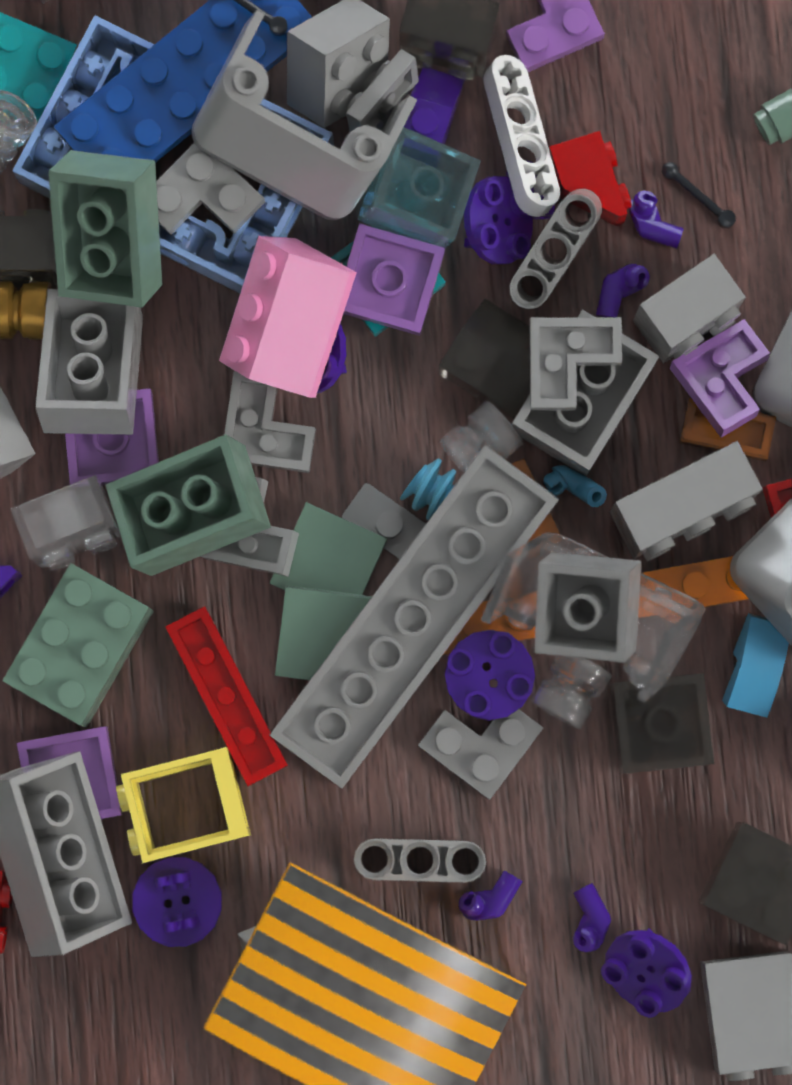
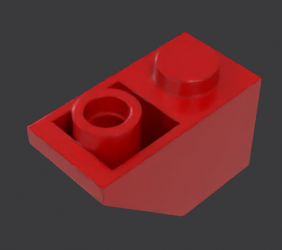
(589, 165)

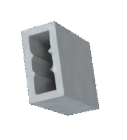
(750, 1013)

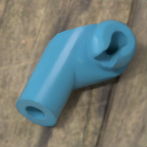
(576, 483)

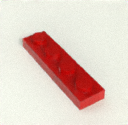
(226, 696)

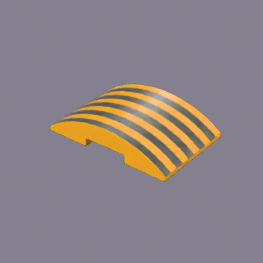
(359, 994)

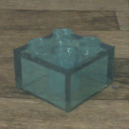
(420, 190)

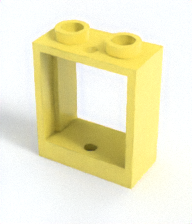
(131, 800)

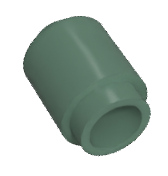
(775, 118)

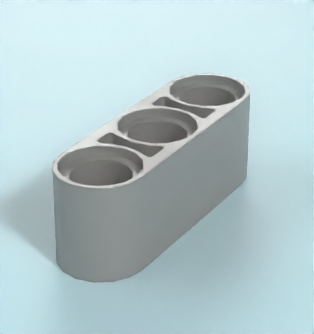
(544, 267)
(440, 871)

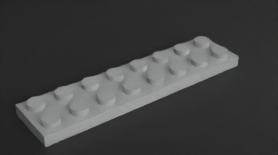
(413, 616)

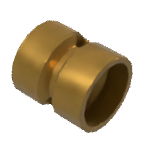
(23, 309)

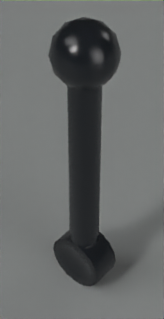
(277, 24)
(725, 219)

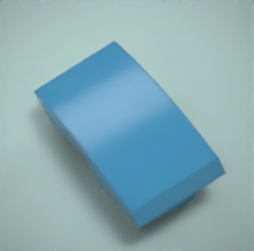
(758, 667)

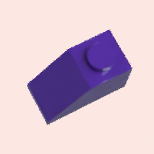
(435, 104)

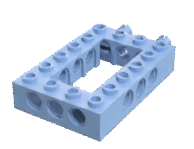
(195, 244)

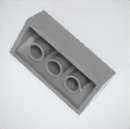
(58, 857)

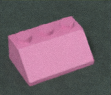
(287, 315)

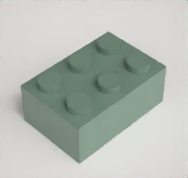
(106, 228)
(188, 505)
(78, 645)

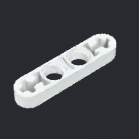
(526, 135)

